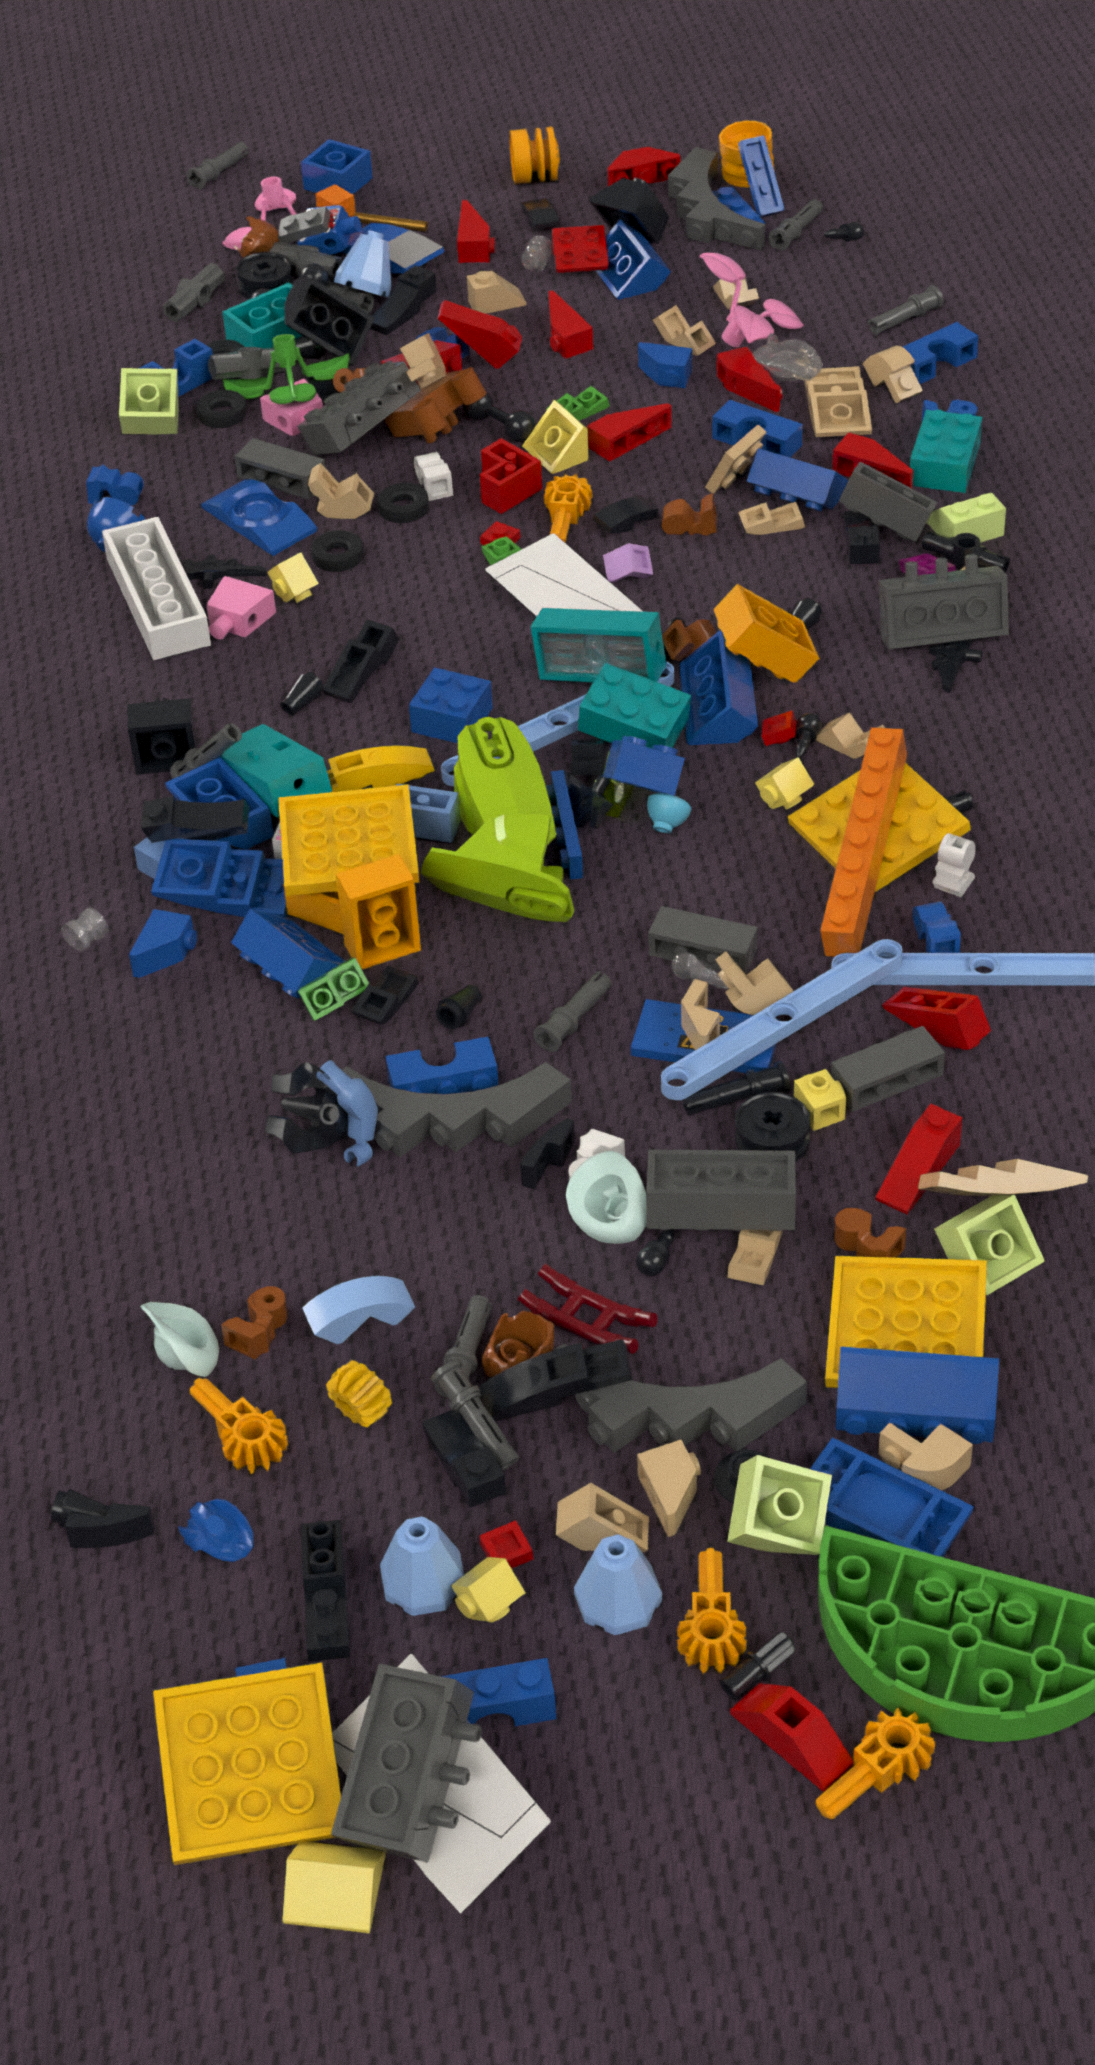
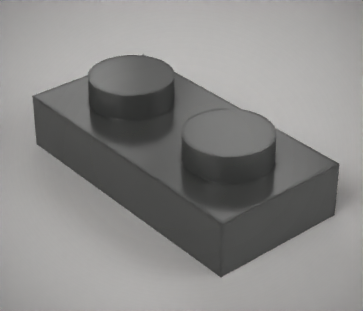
(304, 224)

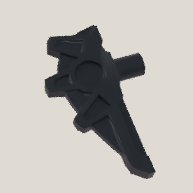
(213, 569)
(951, 657)
(588, 802)

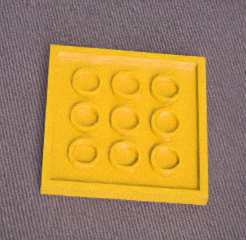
(915, 831)
(341, 832)
(906, 1307)
(247, 1763)

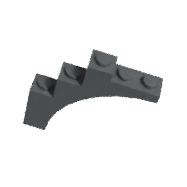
(703, 212)
(455, 1119)
(732, 1409)

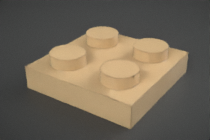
(736, 460)

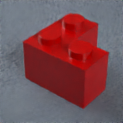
(508, 475)

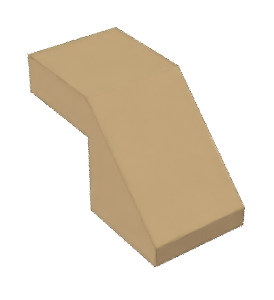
(726, 290)
(678, 332)
(845, 736)
(696, 1020)

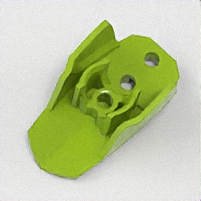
(501, 785)
(505, 869)

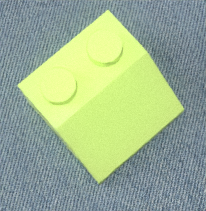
(149, 401)
(979, 516)
(995, 1233)
(779, 1507)

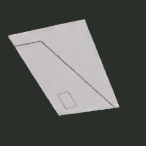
(557, 577)
(492, 1809)

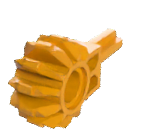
(567, 500)
(244, 1431)
(711, 1617)
(879, 1762)

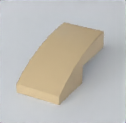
(760, 520)
(754, 1255)

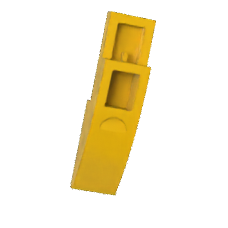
(378, 767)

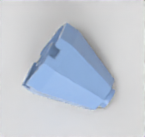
(367, 265)
(420, 1568)
(618, 1587)

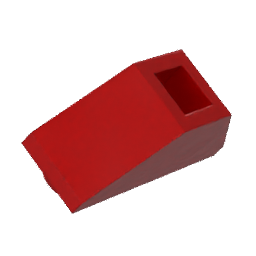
(643, 163)
(795, 1732)

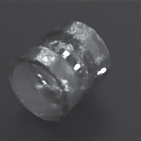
(537, 253)
(85, 929)

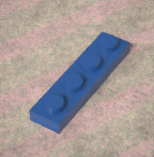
(566, 832)

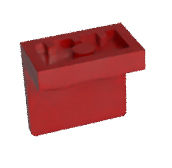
(579, 248)

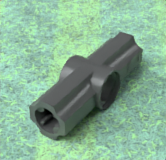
(304, 254)
(193, 292)
(245, 363)

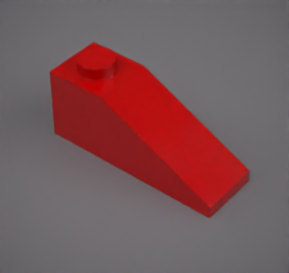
(473, 237)
(569, 331)
(484, 333)
(626, 430)
(858, 449)
(949, 1017)
(924, 1151)

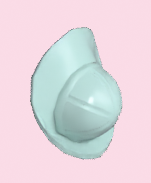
(605, 1185)
(183, 1338)

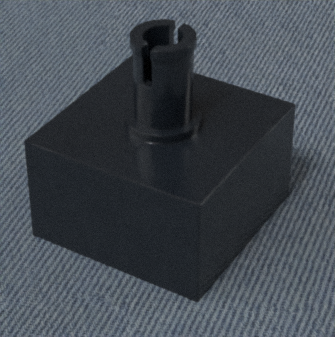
(160, 733)

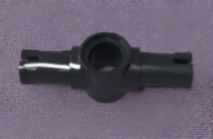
(961, 545)

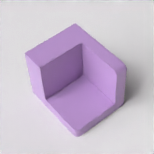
(628, 561)

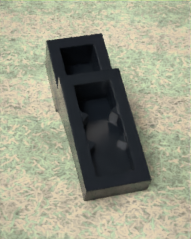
(405, 300)
(861, 538)
(360, 660)
(174, 819)
(465, 1458)

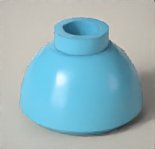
(667, 811)

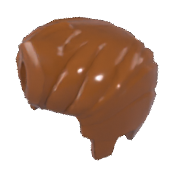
(259, 238)
(516, 1341)

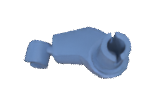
(359, 1104)

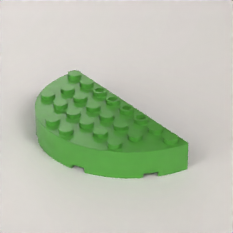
(956, 1640)

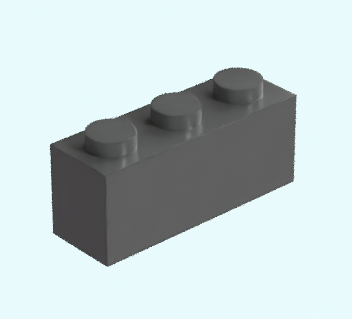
(277, 467)
(887, 502)
(702, 936)
(888, 1068)

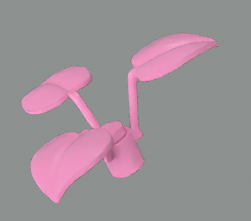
(272, 197)
(741, 320)

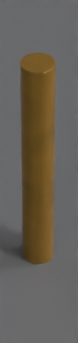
(399, 222)

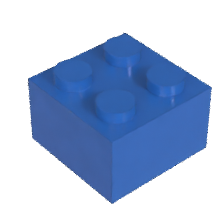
(338, 165)
(449, 704)
(644, 767)

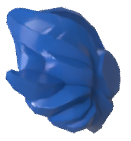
(218, 1530)

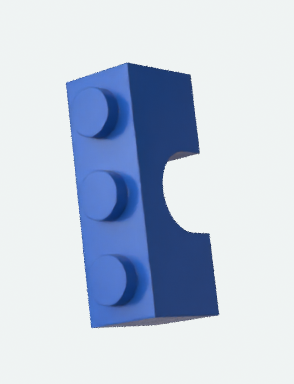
(950, 344)
(191, 365)
(737, 420)
(469, 1071)
(514, 1689)

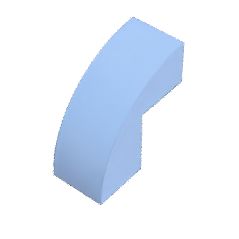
(348, 1305)

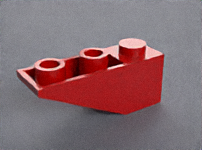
(748, 378)

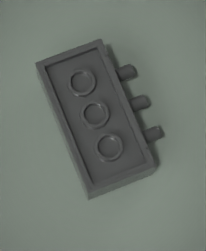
(358, 407)
(943, 605)
(721, 1190)
(405, 1763)

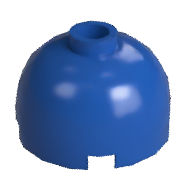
(108, 515)

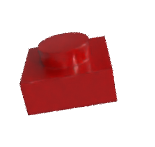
(500, 530)
(779, 728)
(507, 1543)

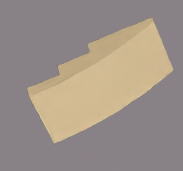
(838, 402)
(1007, 1178)

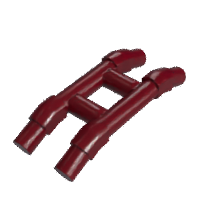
(576, 1297)

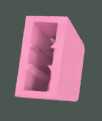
(290, 415)
(238, 608)

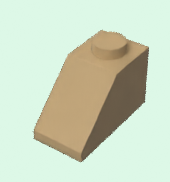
(492, 293)
(669, 1482)
(594, 1515)

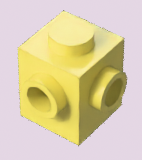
(293, 579)
(785, 784)
(822, 1098)
(487, 1590)

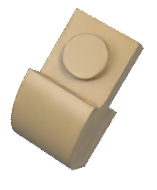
(424, 361)
(895, 370)
(339, 500)
(756, 989)
(936, 1461)

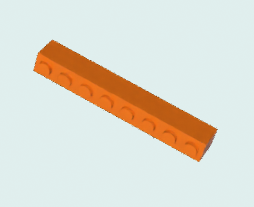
(864, 842)

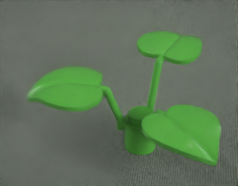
(286, 354)

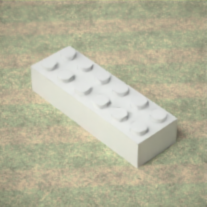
(156, 588)

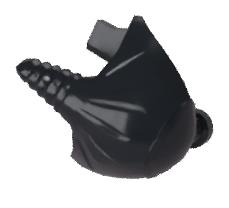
(322, 1109)

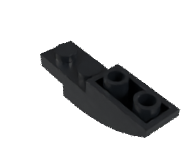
(555, 1375)
(325, 1591)

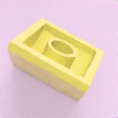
(558, 440)
(332, 1886)

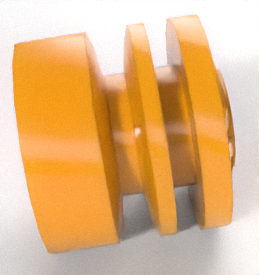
(533, 155)
(731, 160)

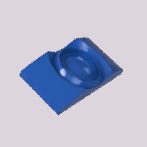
(261, 516)
(888, 1503)

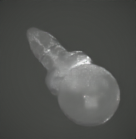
(687, 966)

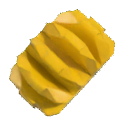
(359, 1393)

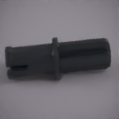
(757, 1666)

